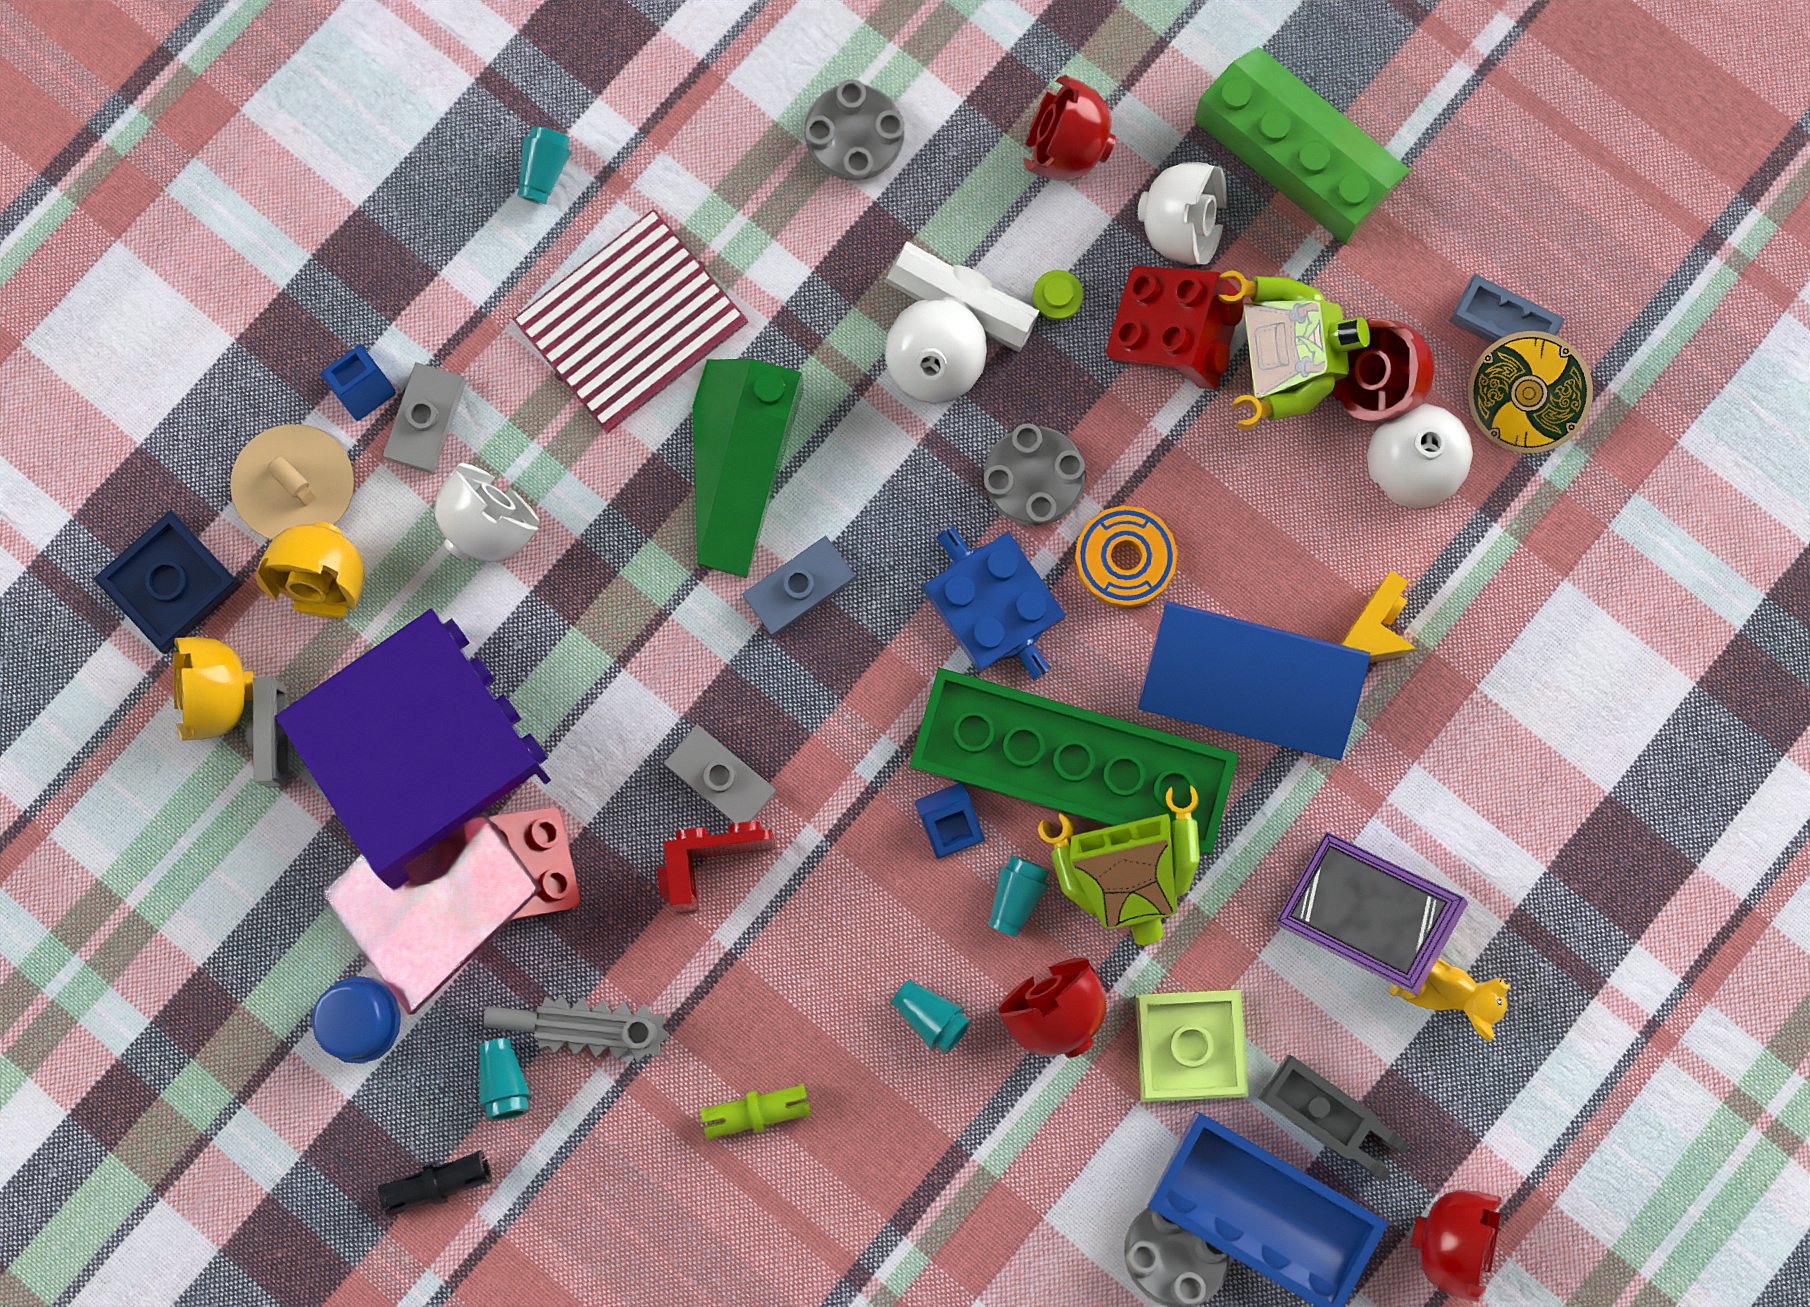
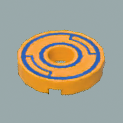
(1125, 527)

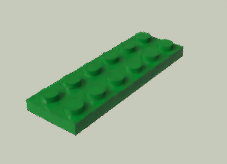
(1067, 756)

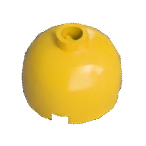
(314, 569)
(208, 687)

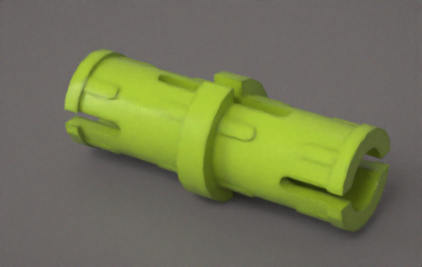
(755, 1111)

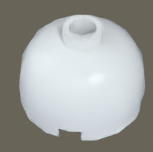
(1182, 212)
(944, 333)
(1420, 456)
(481, 518)

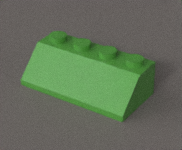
(1299, 143)

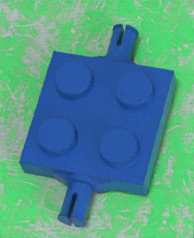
(993, 602)

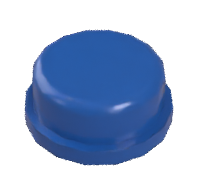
(356, 1020)

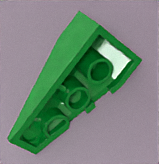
(739, 441)

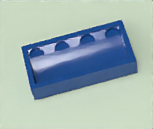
(1253, 680)
(1266, 1213)

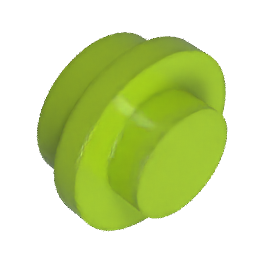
(1057, 295)

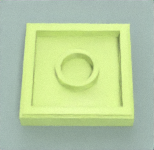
(1191, 1045)

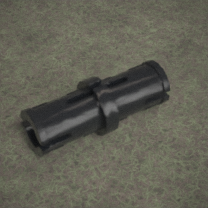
(435, 1184)

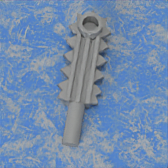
(579, 1026)

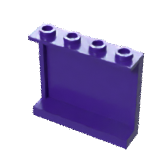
(411, 743)

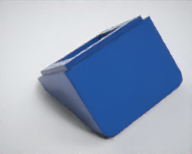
(358, 382)
(949, 820)

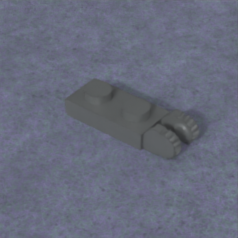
(1328, 1115)

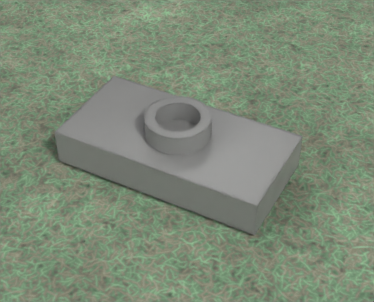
(424, 418)
(266, 734)
(720, 776)

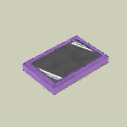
(1372, 913)

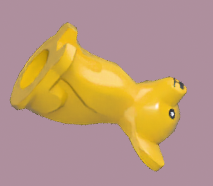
(1454, 989)

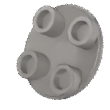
(854, 131)
(1034, 475)
(1172, 1262)

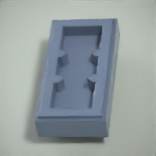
(1497, 312)
(799, 586)

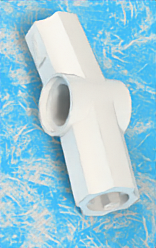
(931, 279)

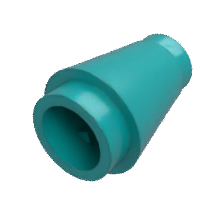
(542, 162)
(1017, 894)
(931, 1016)
(501, 1082)

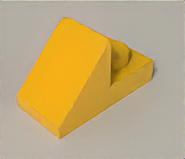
(1369, 633)

